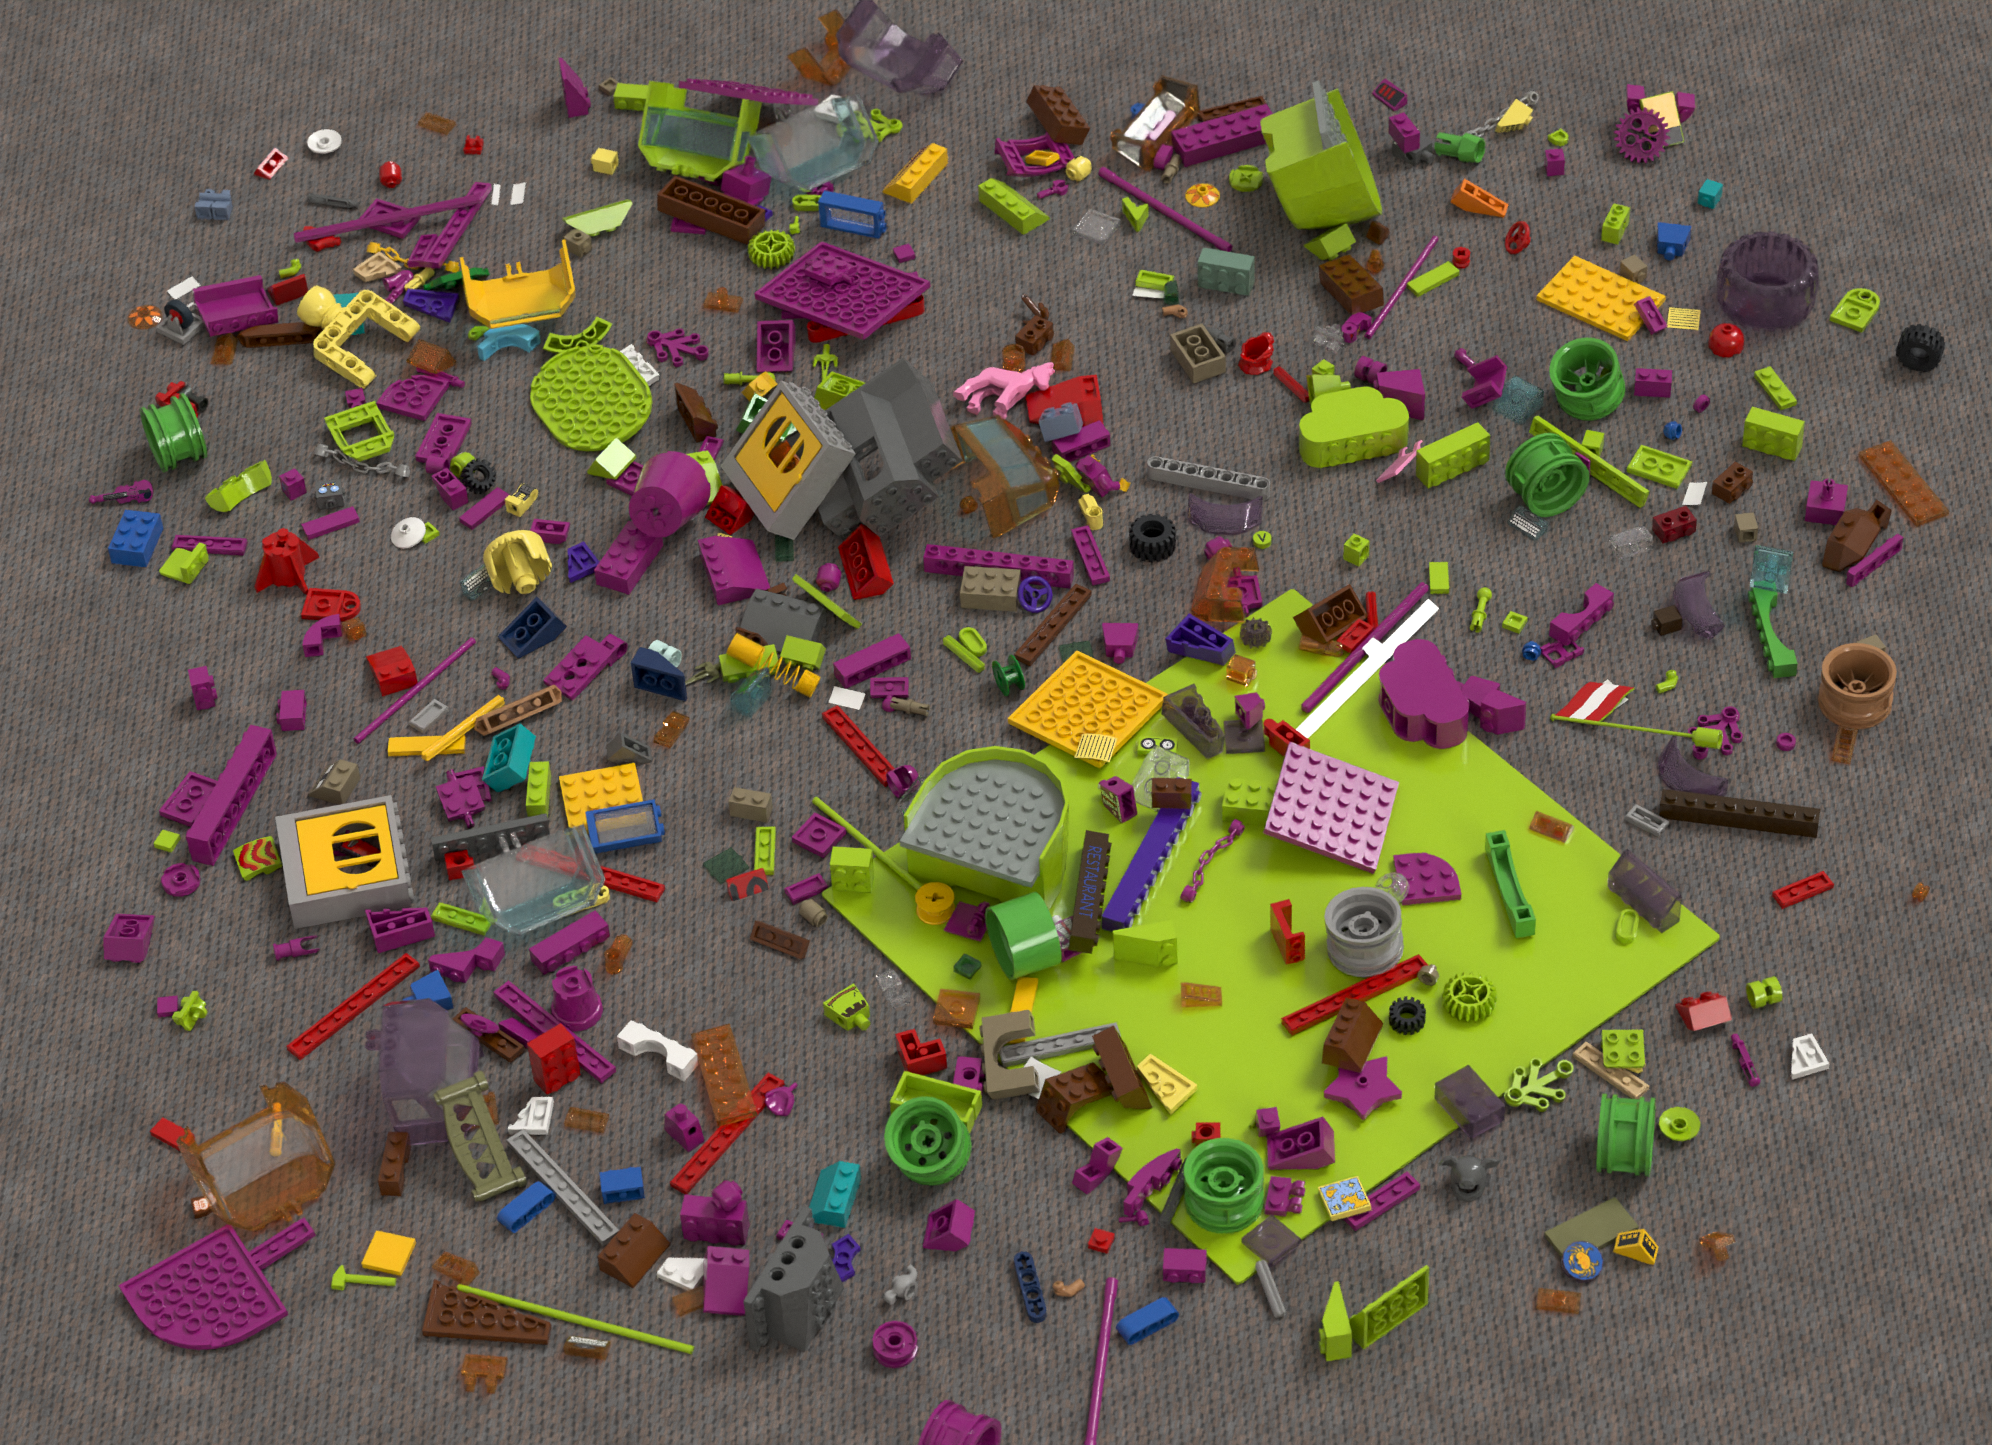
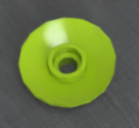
(1682, 1118)

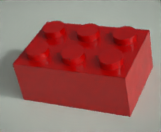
(553, 1059)

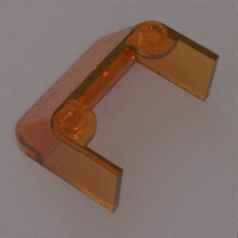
(832, 66)

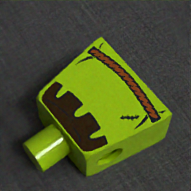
(848, 1009)

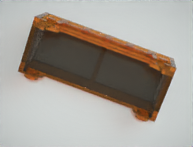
(1169, 95)

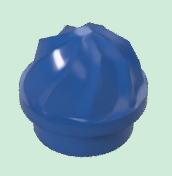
(1672, 430)
(1531, 650)

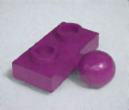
(889, 688)

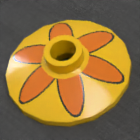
(1202, 195)

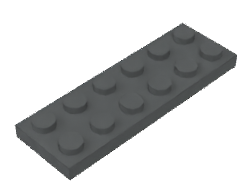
(487, 837)

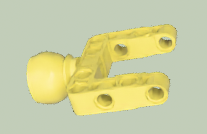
(320, 309)

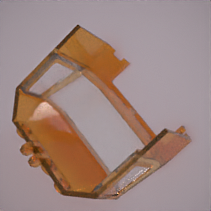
(263, 1162)

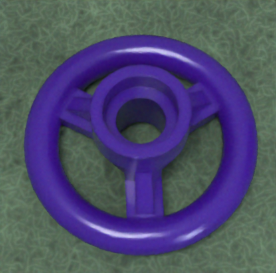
(1028, 594)

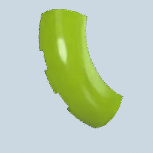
(591, 335)
(238, 488)

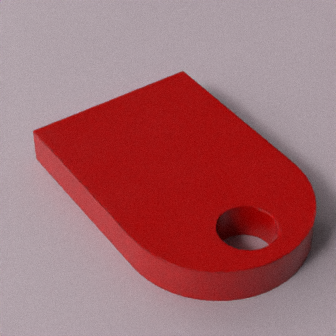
(328, 602)

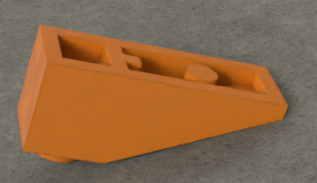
(1476, 200)

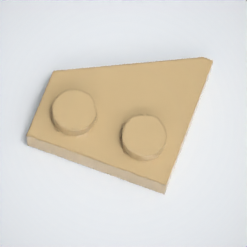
(376, 267)

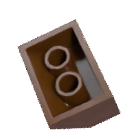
(695, 413)
(633, 1251)

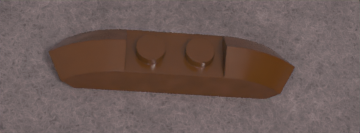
(279, 335)

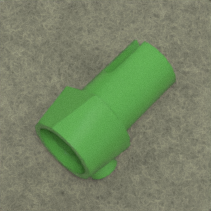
(1466, 147)

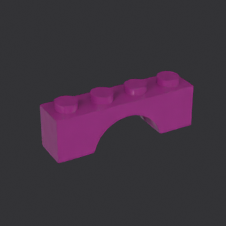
(1569, 626)

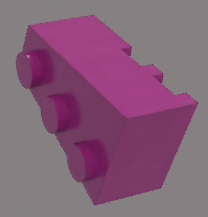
(399, 928)

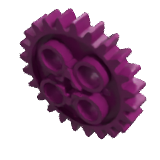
(1648, 120)

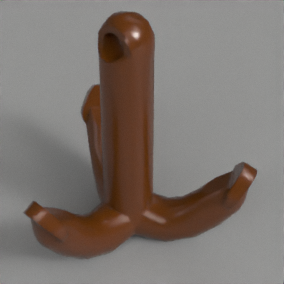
(1041, 312)

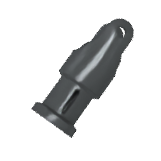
(1219, 337)

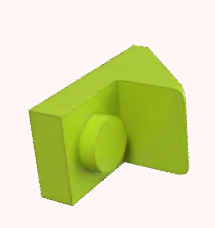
(1135, 215)

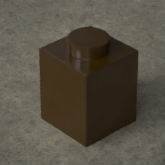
(1667, 620)

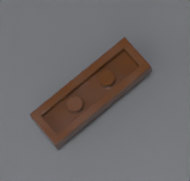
(779, 939)

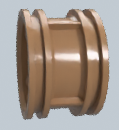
(1855, 704)

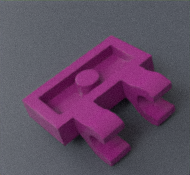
(1278, 1196)

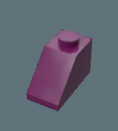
(1249, 708)

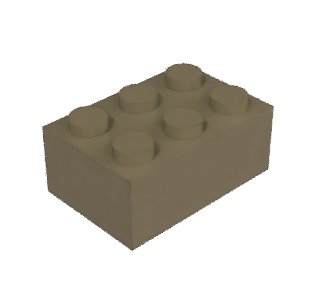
(1197, 353)
(990, 588)

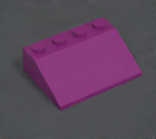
(732, 568)

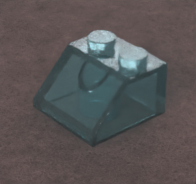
(1519, 400)

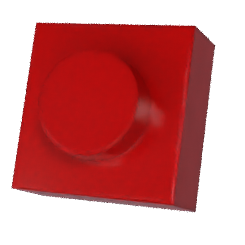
(1101, 1240)

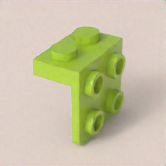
(184, 564)
(1623, 1048)

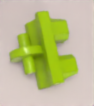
(192, 1009)

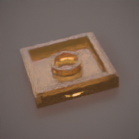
(956, 1008)

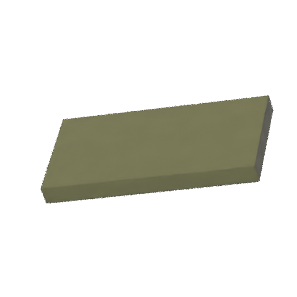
(1595, 1226)

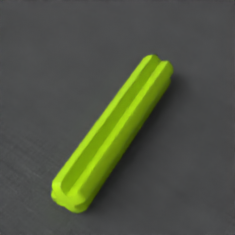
(963, 653)

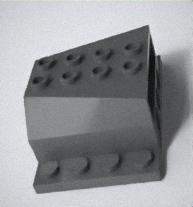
(793, 1289)

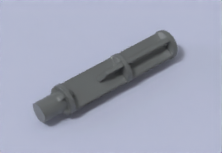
(332, 201)

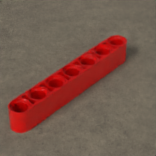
(819, 332)

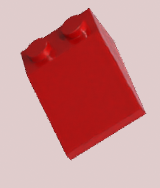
(392, 670)

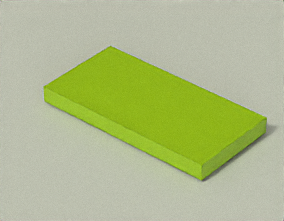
(827, 602)

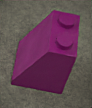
(1405, 387)

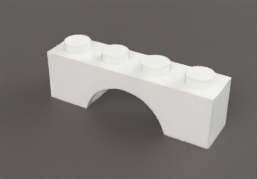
(638, 1039)

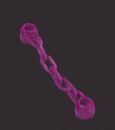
(1189, 893)

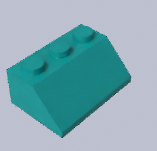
(835, 1193)

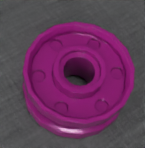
(894, 1333)

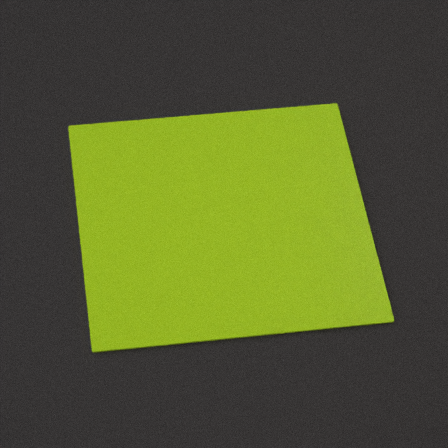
(1239, 1053)

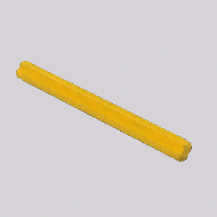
(460, 729)

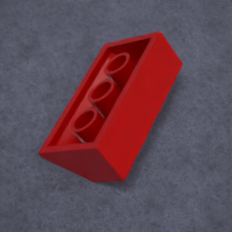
(865, 564)

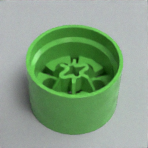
(1023, 935)

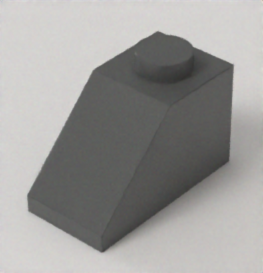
(628, 750)

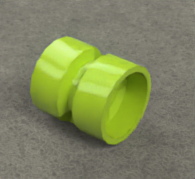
(1764, 992)

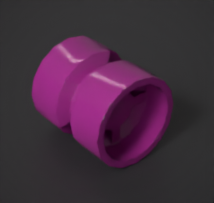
(1368, 369)

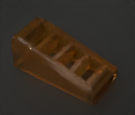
(1844, 732)
(1189, 997)
(465, 1276)

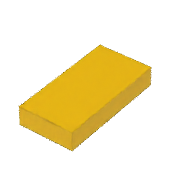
(1042, 158)

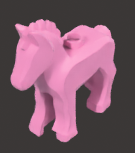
(1007, 384)

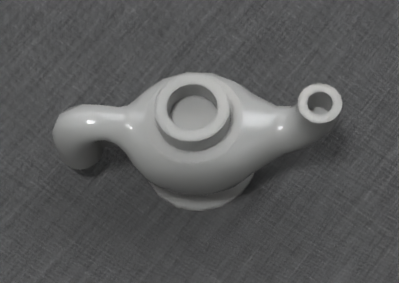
(903, 1286)

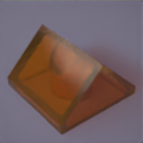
(430, 357)

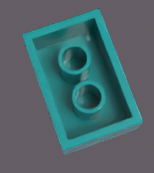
(509, 758)

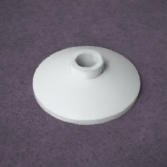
(324, 141)
(408, 533)

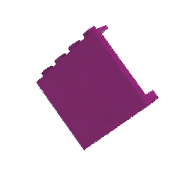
(234, 305)

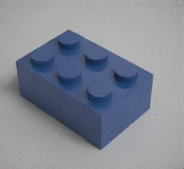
(135, 538)

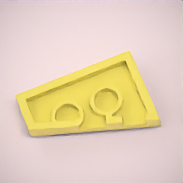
(1166, 1083)

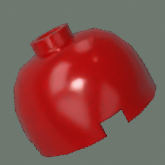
(1726, 340)

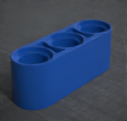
(526, 1206)
(1147, 1320)

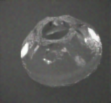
(1398, 888)

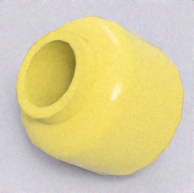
(1078, 168)

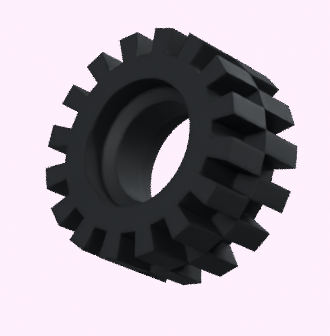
(482, 467)
(1407, 1006)

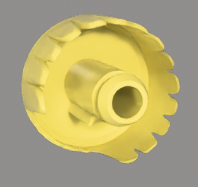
(517, 559)

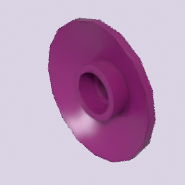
(479, 1024)

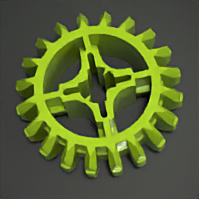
(771, 249)
(1468, 1001)

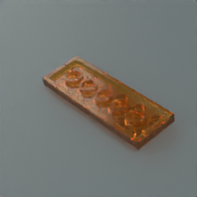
(1903, 483)
(723, 1075)

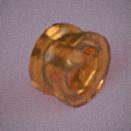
(968, 504)
(1920, 891)

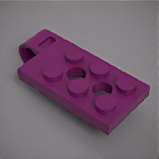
(439, 455)
(591, 652)

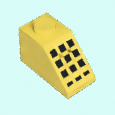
(1515, 117)

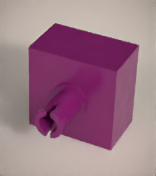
(746, 181)
(1826, 502)

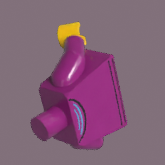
(1097, 476)

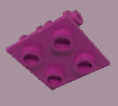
(968, 921)

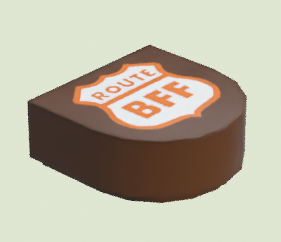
(200, 1207)

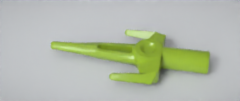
(825, 359)

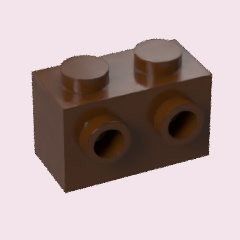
(1035, 335)
(1732, 482)
(1171, 793)

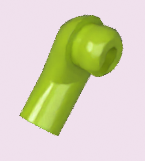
(292, 270)
(477, 331)
(1670, 682)

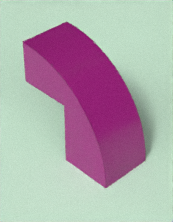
(325, 628)
(1101, 1163)

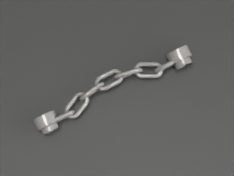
(1527, 98)
(402, 470)

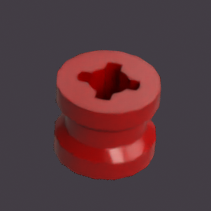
(1461, 257)

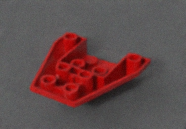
(1079, 390)

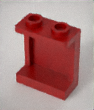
(1290, 945)

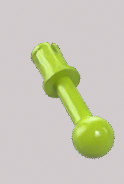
(738, 378)
(1478, 616)

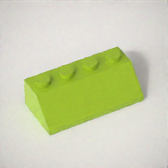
(1010, 206)

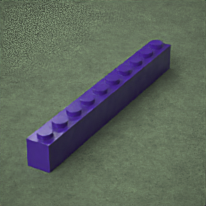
(1146, 864)

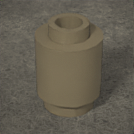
(813, 912)

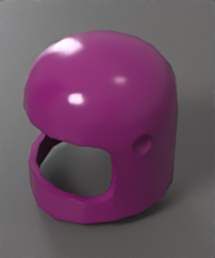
(901, 779)

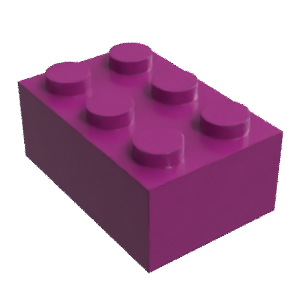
(706, 1223)

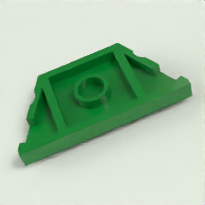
(450, 280)

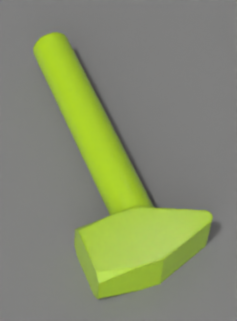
(340, 1278)

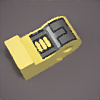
(521, 499)

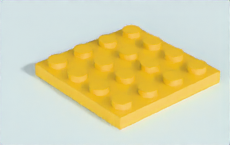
(599, 790)

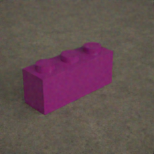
(1087, 441)

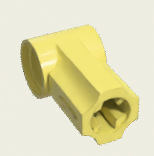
(1091, 512)

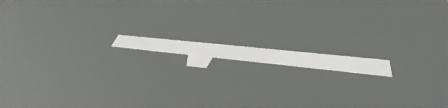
(1378, 655)

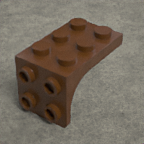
(1070, 1091)

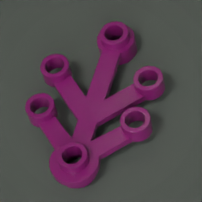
(657, 339)
(1728, 716)

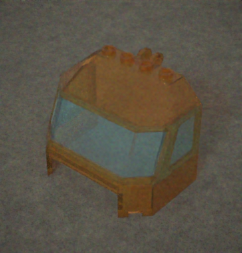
(1018, 476)

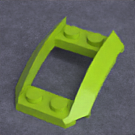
(356, 417)

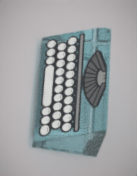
(1528, 523)
(476, 583)

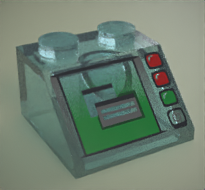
(752, 693)

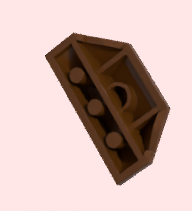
(1850, 539)

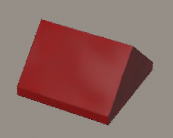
(288, 289)

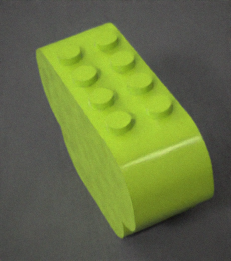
(1352, 427)

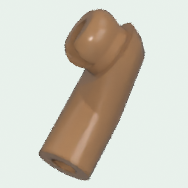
(1176, 310)
(1068, 1291)

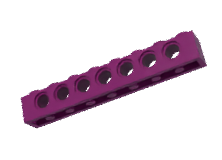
(953, 561)

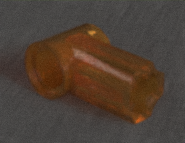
(617, 953)

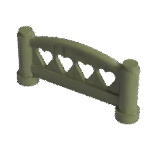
(502, 1175)

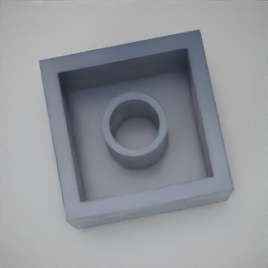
(1060, 421)

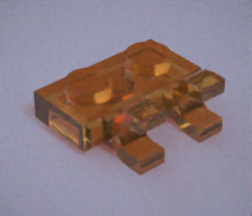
(483, 1366)

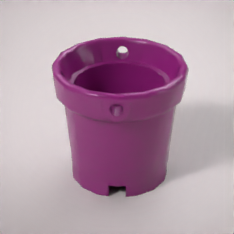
(575, 999)

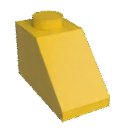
(761, 385)

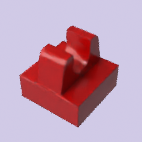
(473, 145)

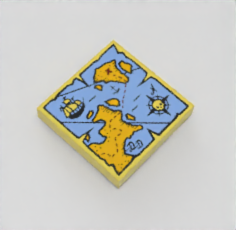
(1344, 1198)

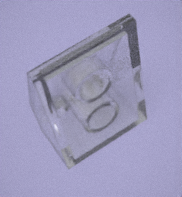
(1157, 764)

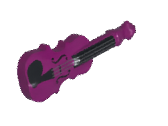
(140, 491)

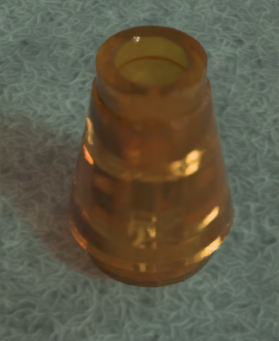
(1375, 261)

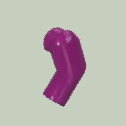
(1461, 356)
(503, 678)

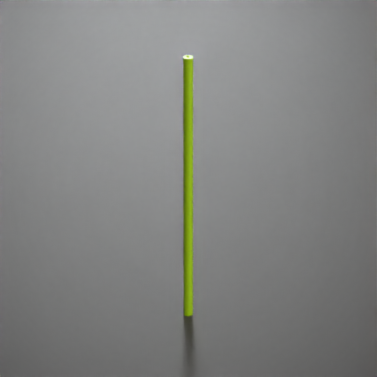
(579, 1320)

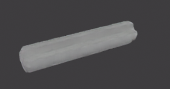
(1270, 1289)

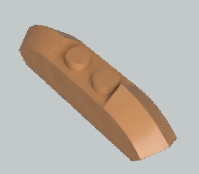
(518, 710)

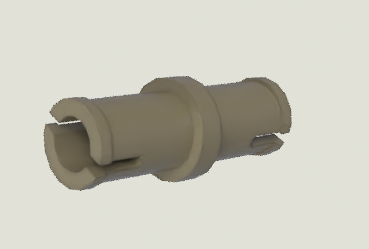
(1171, 168)
(910, 706)

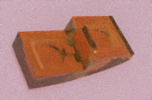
(671, 730)

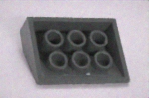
(780, 615)

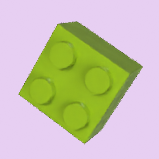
(852, 869)

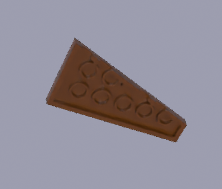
(477, 1318)

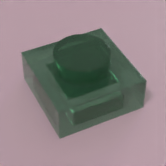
(967, 966)

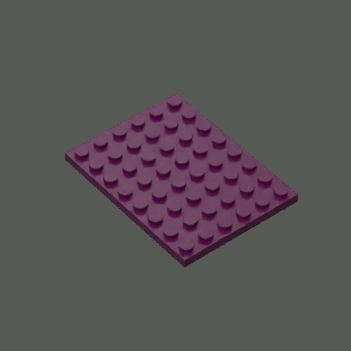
(850, 308)

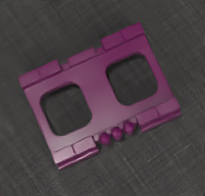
(1558, 647)

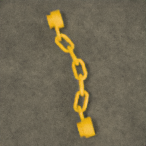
(375, 248)

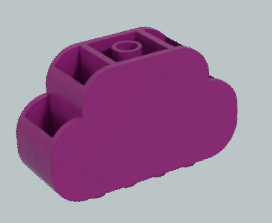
(1423, 696)

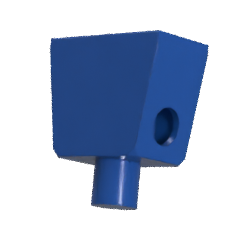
(1672, 239)
(431, 987)

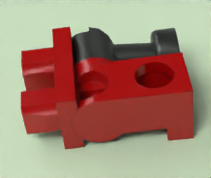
(174, 389)

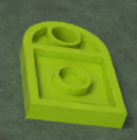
(1855, 311)

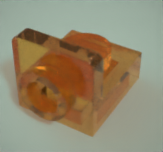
(354, 629)

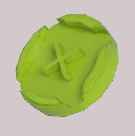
(1246, 178)

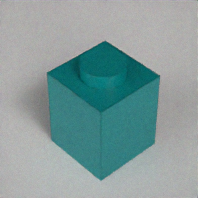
(1710, 193)

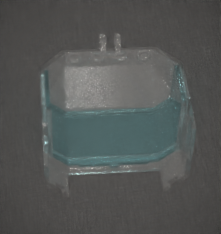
(816, 143)
(536, 880)

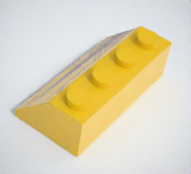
(918, 173)

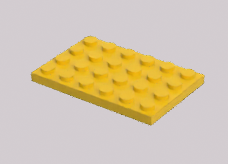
(1598, 297)

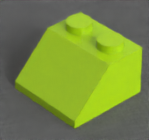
(1331, 242)

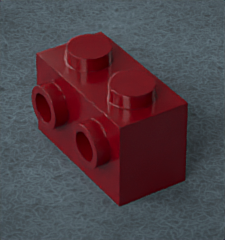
(1674, 524)

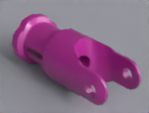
(293, 948)

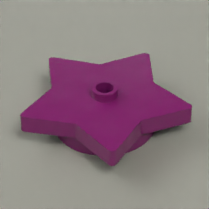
(1364, 1090)

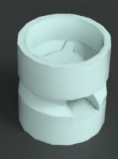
(670, 653)

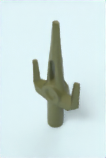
(710, 670)

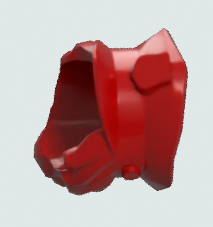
(1256, 354)

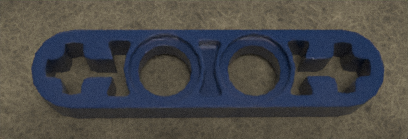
(1030, 1287)

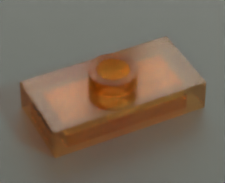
(1558, 1301)

